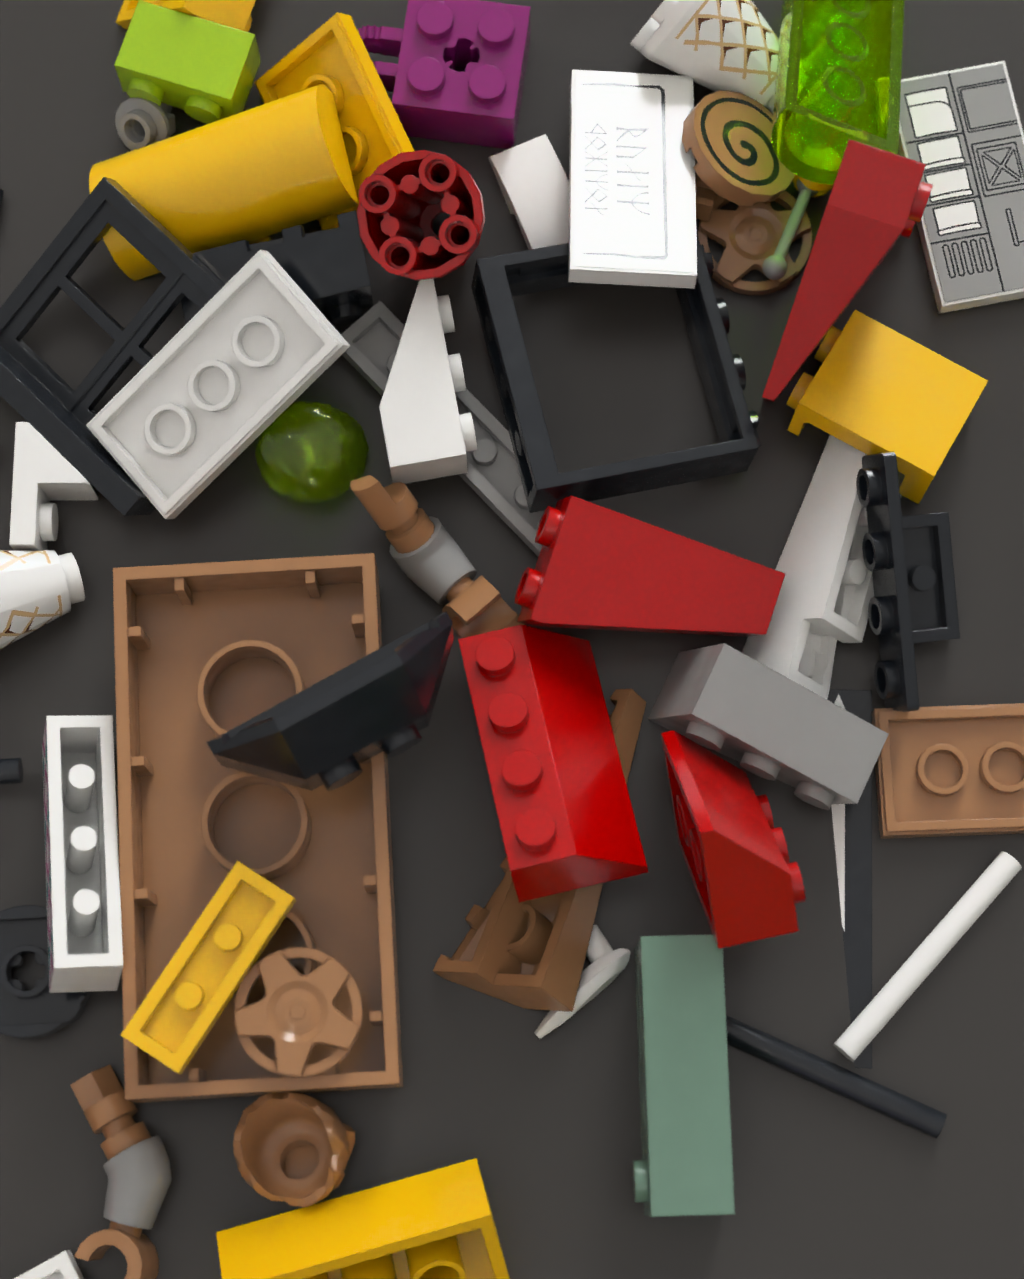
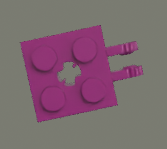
(449, 37)

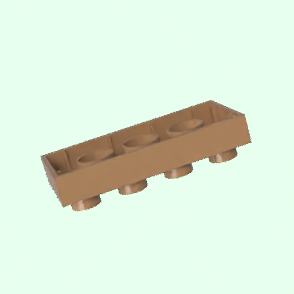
(192, 662)

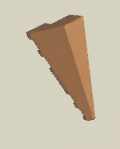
(538, 947)

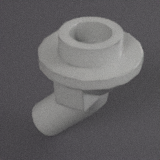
(143, 122)

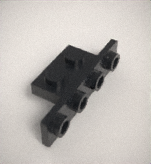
(910, 580)

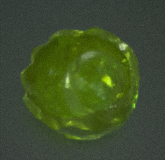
(312, 452)

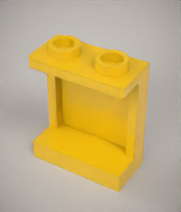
(887, 397)

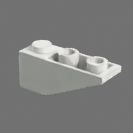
(419, 403)

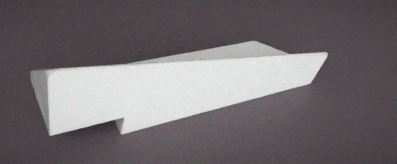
(824, 579)

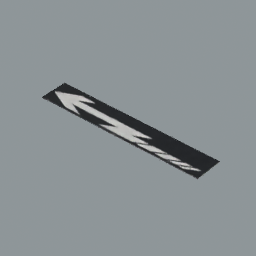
(854, 869)

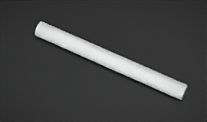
(927, 956)

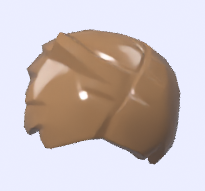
(292, 1148)

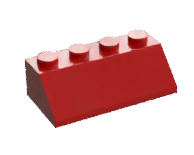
(551, 761)

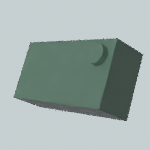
(682, 1078)

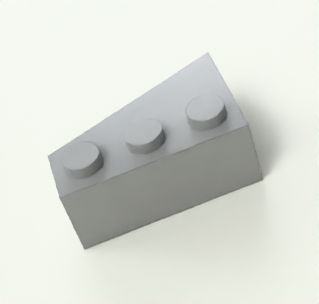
(769, 724)

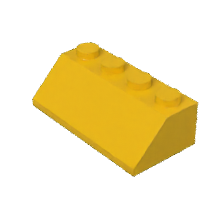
(398, 1230)

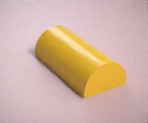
(236, 176)

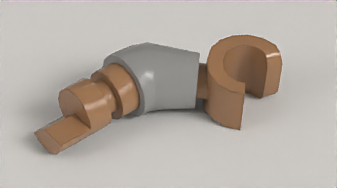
(434, 559)
(135, 1170)

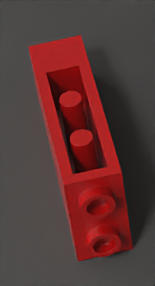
(637, 577)

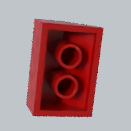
(731, 846)

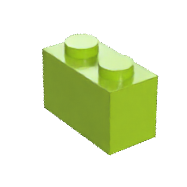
(187, 62)

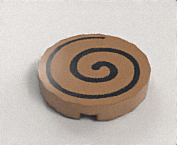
(735, 148)

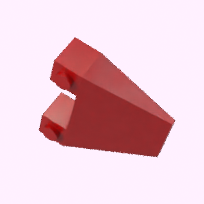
(868, 209)

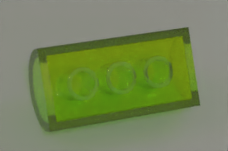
(836, 82)

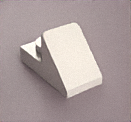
(38, 477)

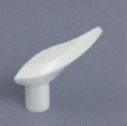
(603, 970)

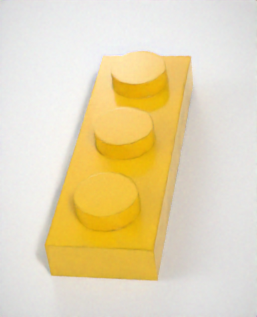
(208, 967)

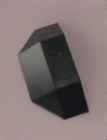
(347, 716)

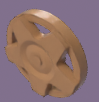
(748, 239)
(298, 1012)

